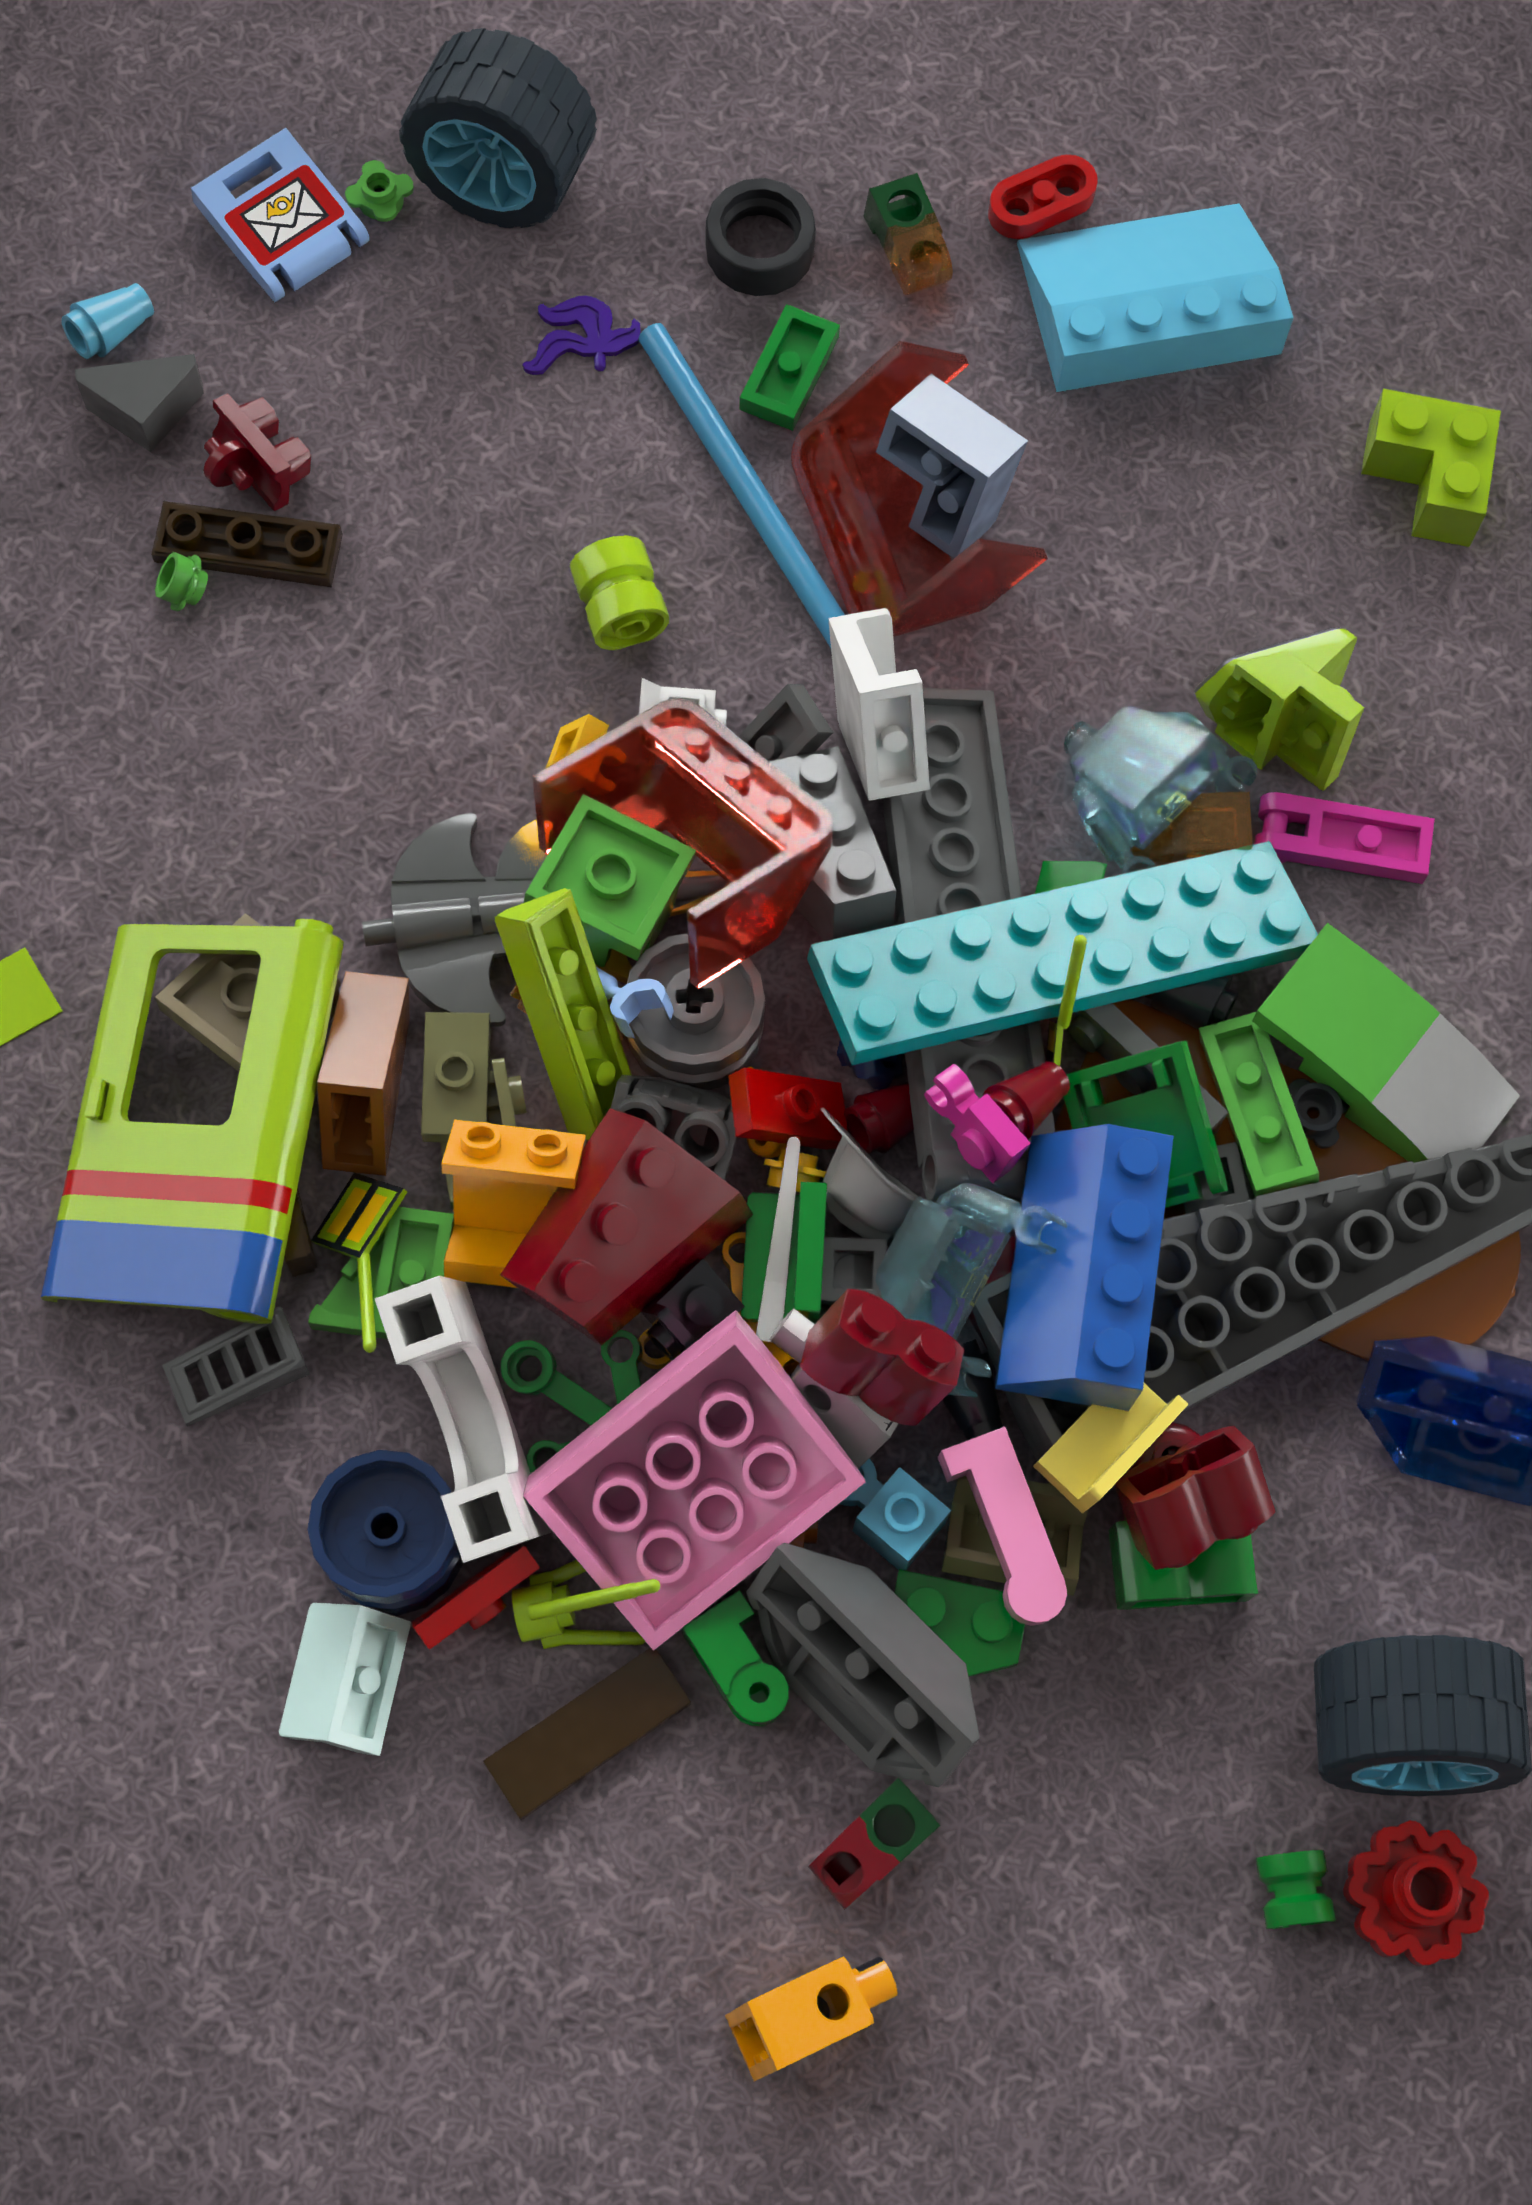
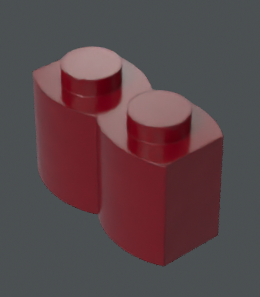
(882, 1357)
(1195, 1498)

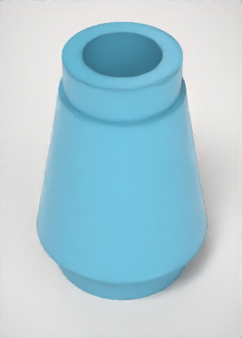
(106, 320)

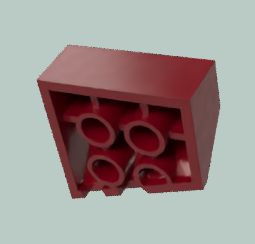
(625, 1228)

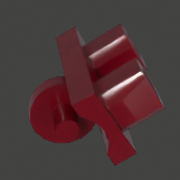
(246, 456)

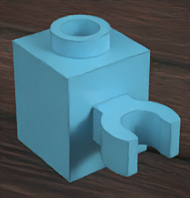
(896, 1516)

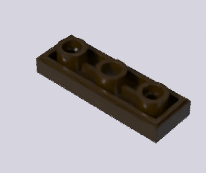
(279, 549)

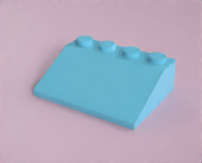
(1155, 296)

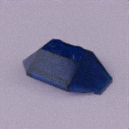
(1453, 1414)

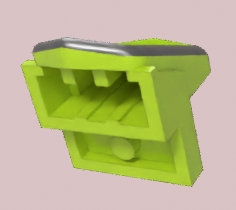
(1287, 703)

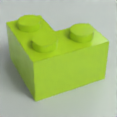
(1444, 451)

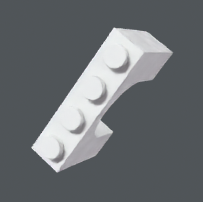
(442, 1340)

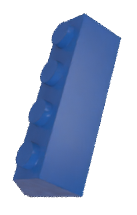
(1085, 1313)

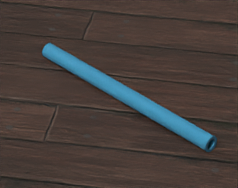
(741, 477)

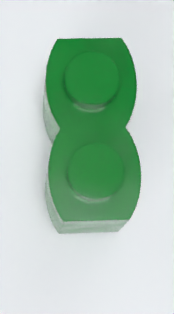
(1216, 1576)

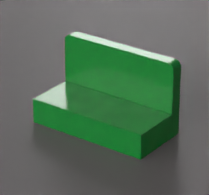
(805, 1256)

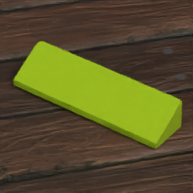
(565, 1006)

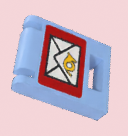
(285, 220)

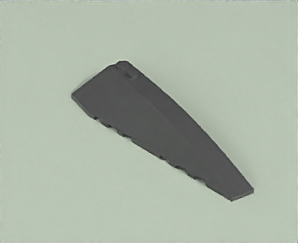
(1294, 1265)

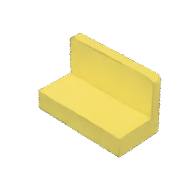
(1104, 1446)

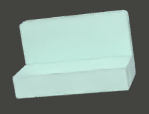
(345, 1677)

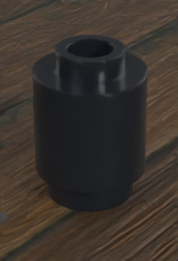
(1197, 1003)

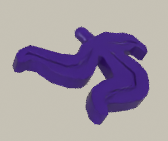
(596, 322)

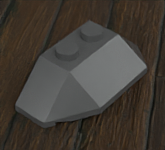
(866, 1664)

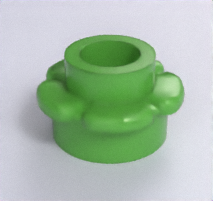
(181, 581)

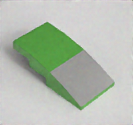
(1385, 1052)

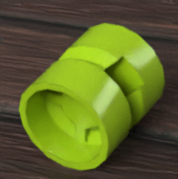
(619, 592)

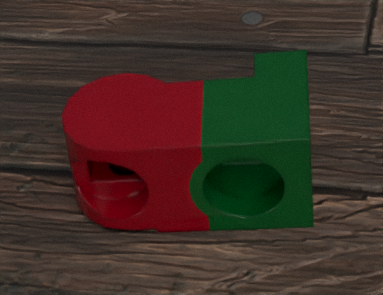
(874, 1843)

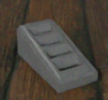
(244, 1389)

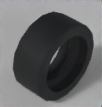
(760, 275)

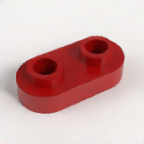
(1038, 196)

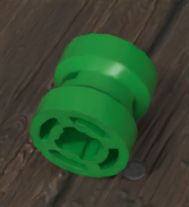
(1295, 1884)

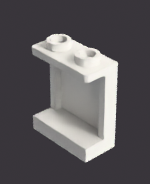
(877, 707)

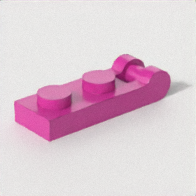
(1347, 837)

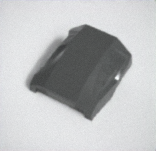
(686, 1114)

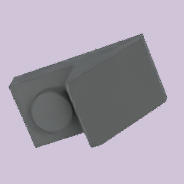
(787, 726)

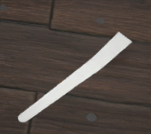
(775, 1283)

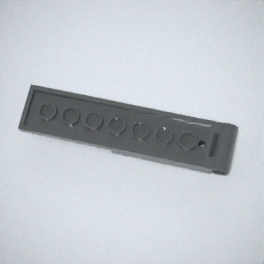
(949, 855)

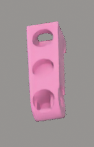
(1034, 1581)

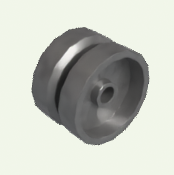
(703, 1045)

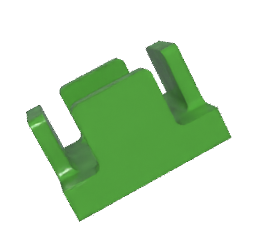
(618, 875)

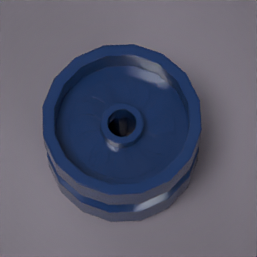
(362, 1499)

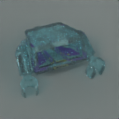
(1143, 775)
(948, 1254)

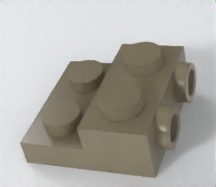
(216, 999)

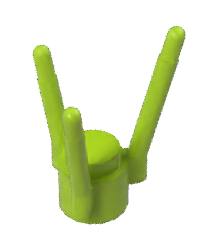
(545, 1610)

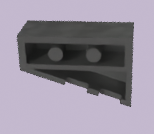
(853, 883)

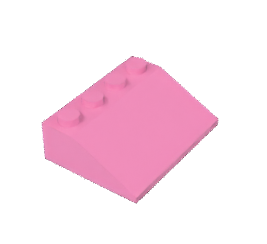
(693, 1479)

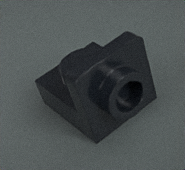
(689, 1308)

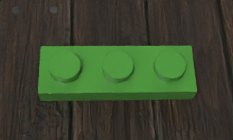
(1258, 1105)

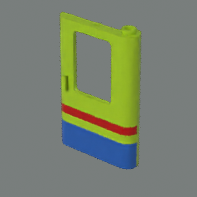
(192, 1207)

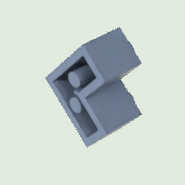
(957, 456)

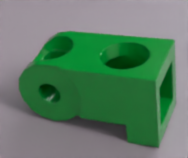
(746, 1683)

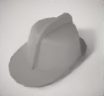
(863, 1192)

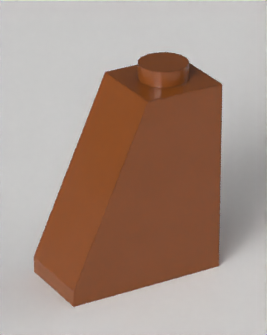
(363, 1072)

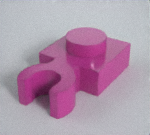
(981, 1128)

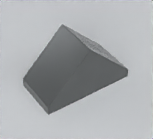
(142, 396)

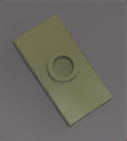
(454, 1071)

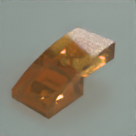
(1203, 828)

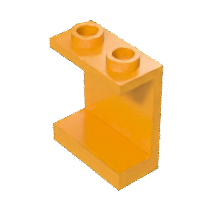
(499, 1191)

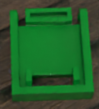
(1170, 1110)

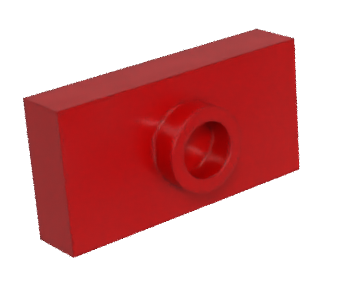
(786, 1106)
(477, 1598)

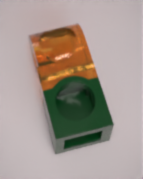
(909, 234)

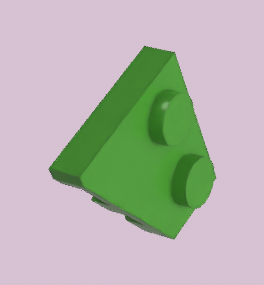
(405, 1254)

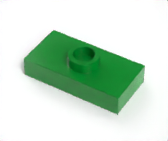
(789, 367)

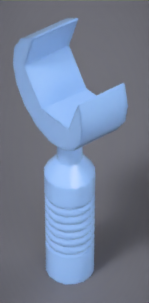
(633, 998)

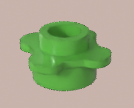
(379, 205)

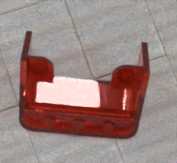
(867, 504)
(714, 794)

